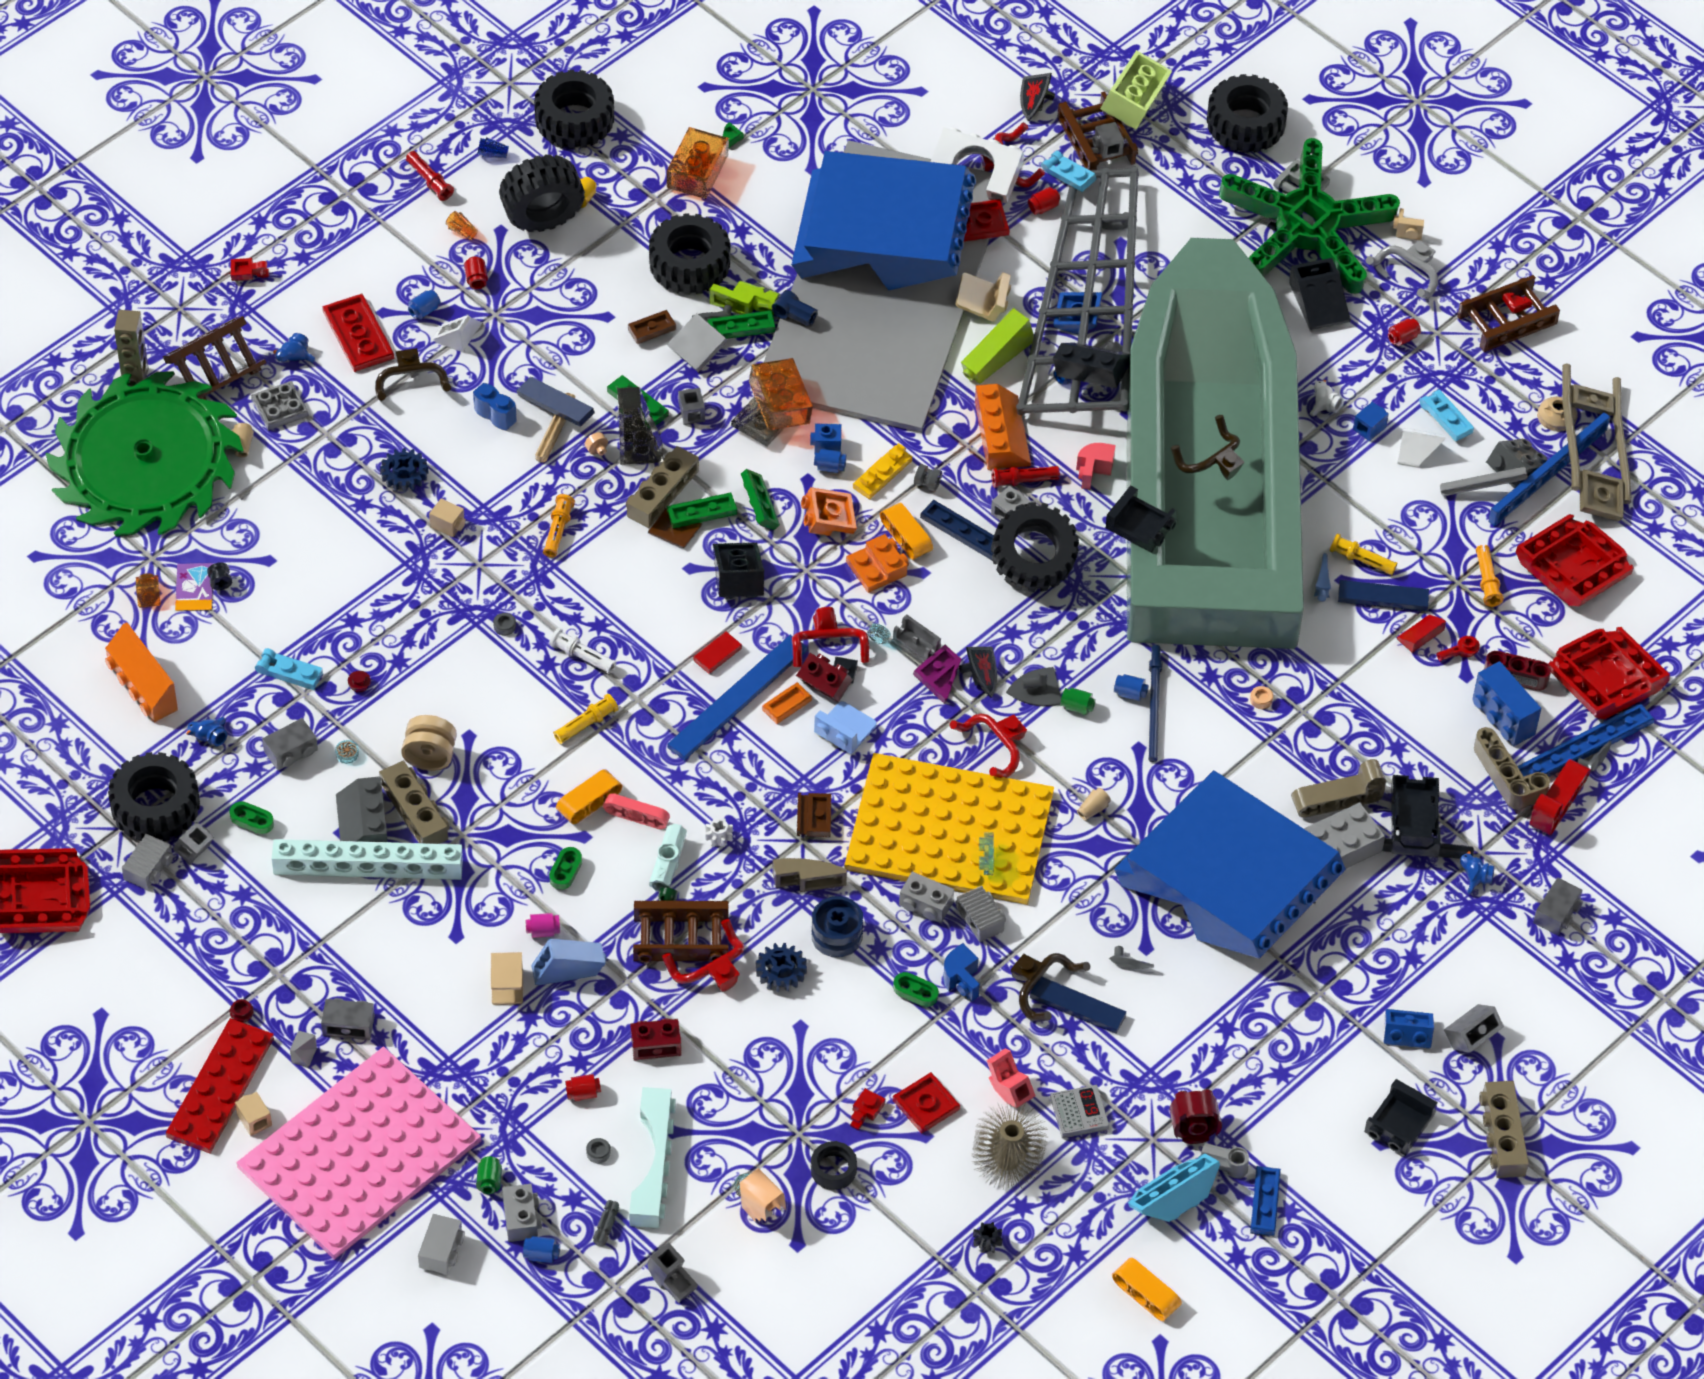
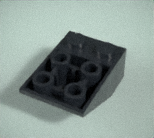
(1319, 293)

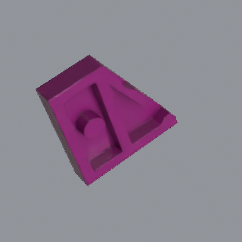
(939, 672)

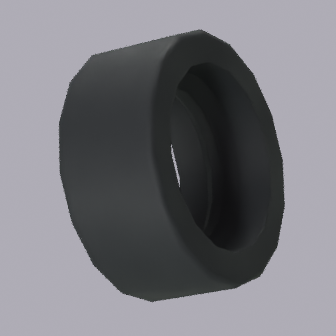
(833, 1182)

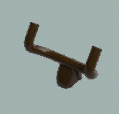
(409, 362)
(1226, 458)
(1031, 971)

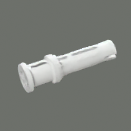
(573, 646)

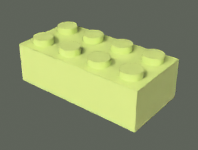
(1136, 90)

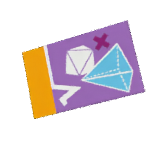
(193, 587)

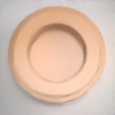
(1261, 697)

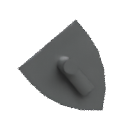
(1036, 688)

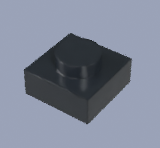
(850, 664)

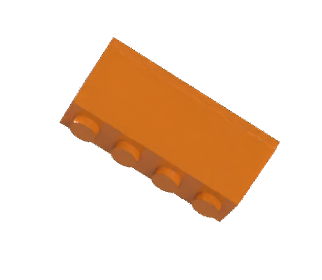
(1001, 427)
(141, 674)

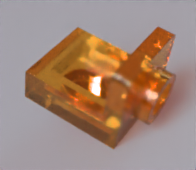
(148, 590)

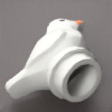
(1325, 399)

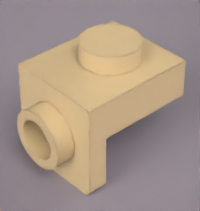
(1408, 227)

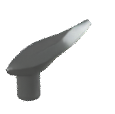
(1115, 225)
(709, 315)
(1597, 759)
(1128, 962)

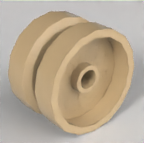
(429, 742)

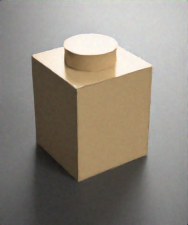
(447, 518)
(253, 1113)

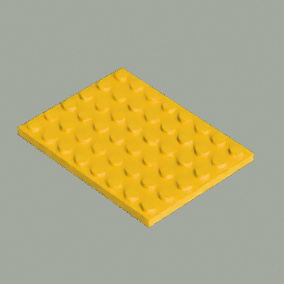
(931, 824)

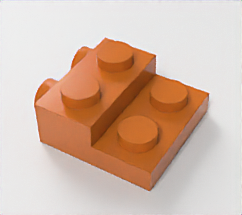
(828, 512)
(878, 563)

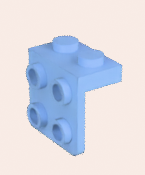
(844, 726)

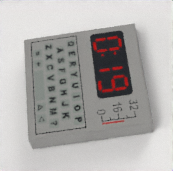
(1079, 1111)

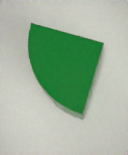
(733, 134)

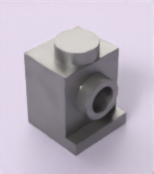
(691, 406)
(193, 843)

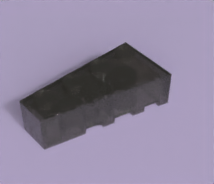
(636, 429)

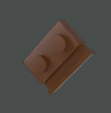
(814, 815)

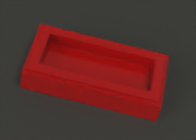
(717, 652)

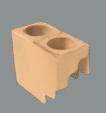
(760, 1194)

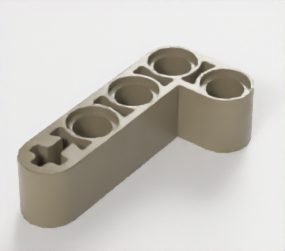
(1506, 773)
(1341, 793)

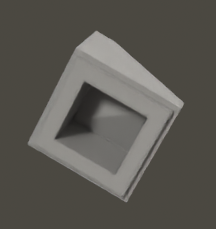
(303, 1048)

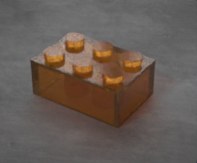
(697, 162)
(780, 394)

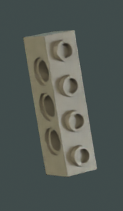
(131, 345)
(662, 486)
(404, 791)
(1503, 1095)

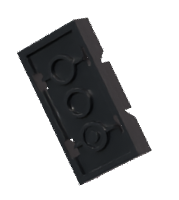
(1415, 816)

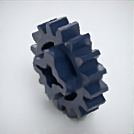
(404, 470)
(781, 967)

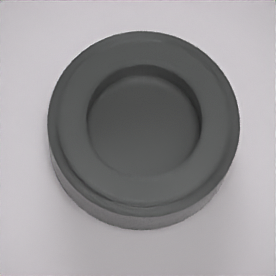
(504, 624)
(598, 1150)

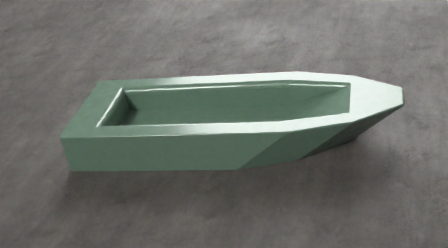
(1234, 561)

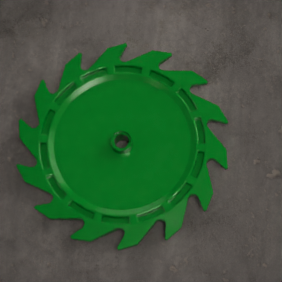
(108, 461)

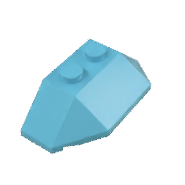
(1176, 1189)

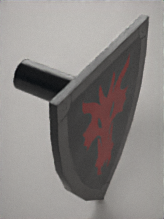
(1033, 92)
(983, 668)

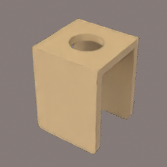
(507, 978)

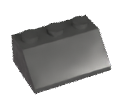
(362, 811)

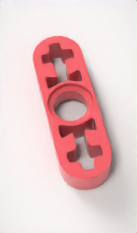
(636, 811)

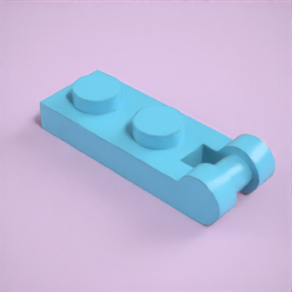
(1068, 171)
(1447, 415)
(289, 669)

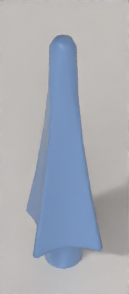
(1323, 582)

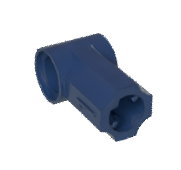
(789, 306)

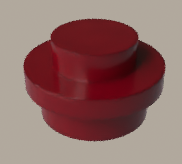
(359, 681)
(241, 1010)

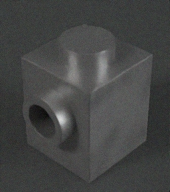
(1108, 140)

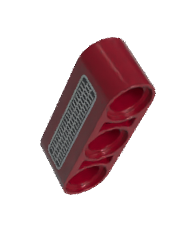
(1528, 672)

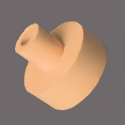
(596, 444)

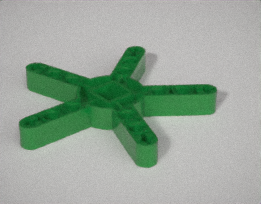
(1328, 213)

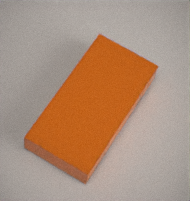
(787, 703)

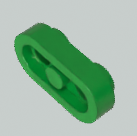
(253, 817)
(564, 870)
(917, 989)

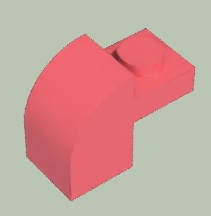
(1095, 459)
(1008, 1081)

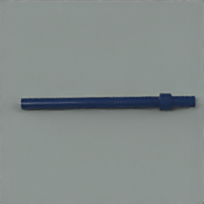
(1155, 668)

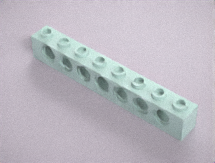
(367, 859)

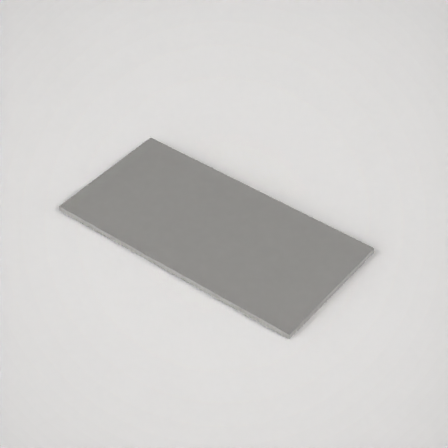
(873, 347)

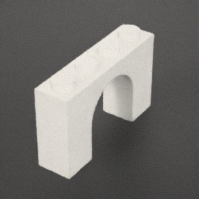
(1007, 160)

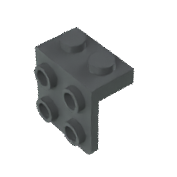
(1515, 454)

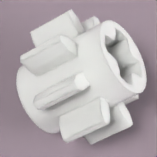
(718, 832)

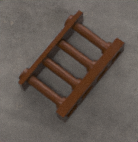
(1083, 145)
(1508, 330)
(215, 337)
(680, 912)

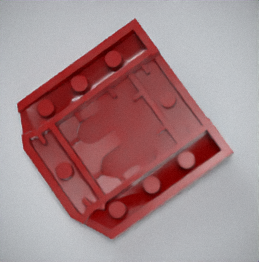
(1574, 560)
(1608, 671)
(43, 890)

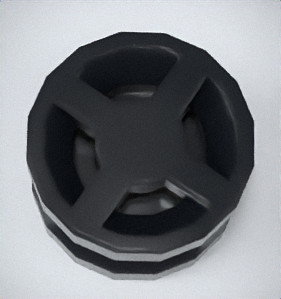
(219, 576)

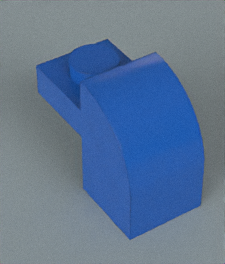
(958, 969)

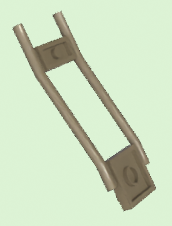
(1599, 493)

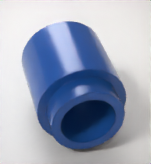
(423, 304)
(830, 461)
(1131, 687)
(541, 1249)

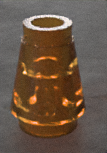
(461, 225)

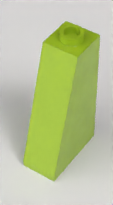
(998, 347)

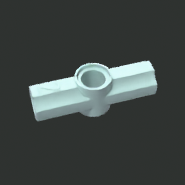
(670, 848)

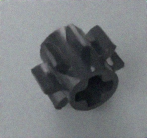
(987, 1237)

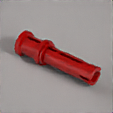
(434, 180)
(1015, 476)

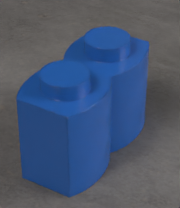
(494, 406)

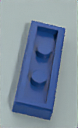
(1265, 1201)

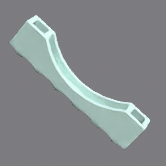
(646, 1199)

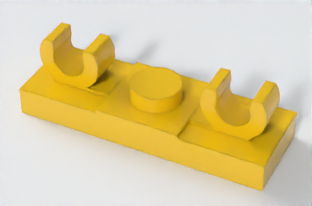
(882, 471)

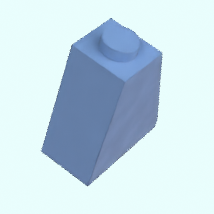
(567, 961)

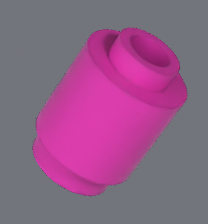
(543, 925)

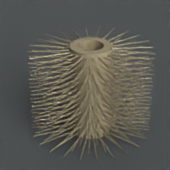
(1009, 1145)

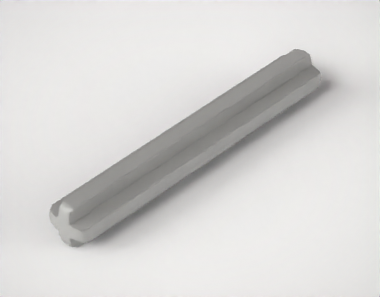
(1483, 481)

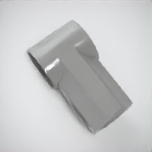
(1227, 1158)

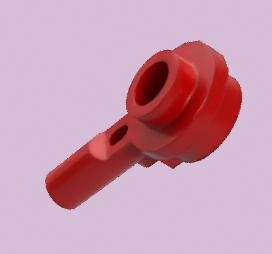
(1466, 647)

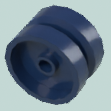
(837, 926)

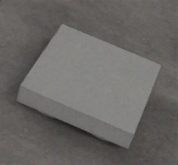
(697, 342)
(279, 405)

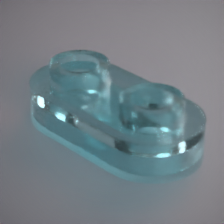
(986, 861)

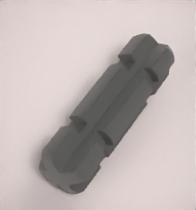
(606, 1222)

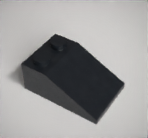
(738, 570)

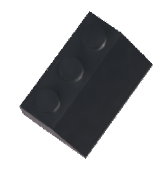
(1091, 364)

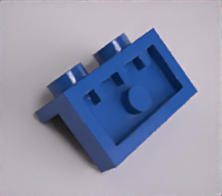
(1408, 1028)

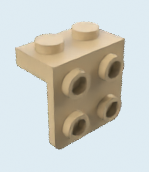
(983, 296)

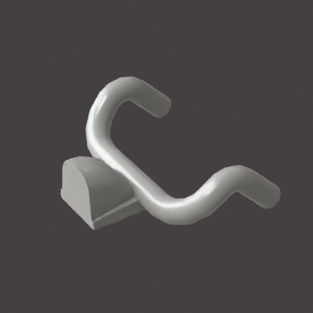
(1418, 255)

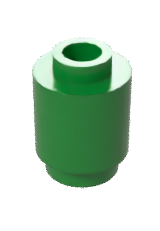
(1078, 700)
(489, 1175)

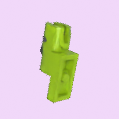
(744, 297)

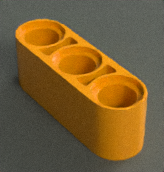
(906, 531)
(588, 796)
(1146, 1289)

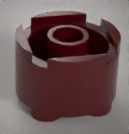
(1195, 1116)

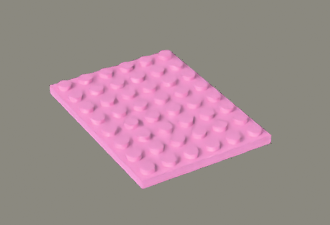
(358, 1152)

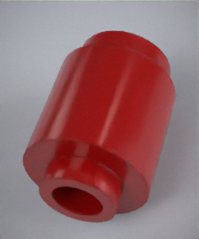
(1044, 201)
(476, 272)
(1404, 331)
(582, 1087)

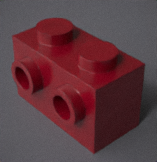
(824, 677)
(655, 1039)

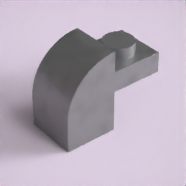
(667, 1271)

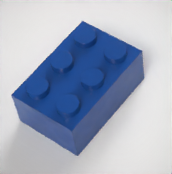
(1506, 704)

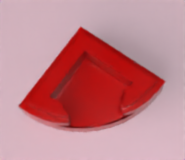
(1516, 303)

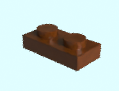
(651, 326)

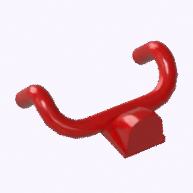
(988, 165)
(826, 627)
(1006, 730)
(720, 969)

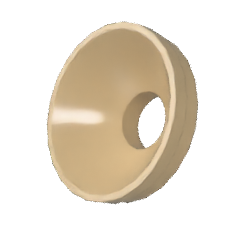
(1551, 417)

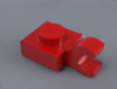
(245, 269)
(866, 1106)

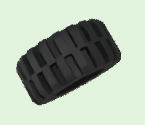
(574, 128)
(1245, 132)
(541, 193)
(689, 233)
(1046, 522)
(148, 773)

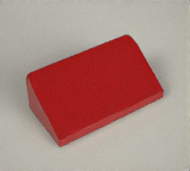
(1422, 632)

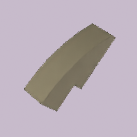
(807, 874)

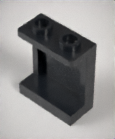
(1140, 521)
(1401, 1117)

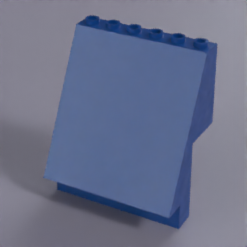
(885, 213)
(1232, 866)

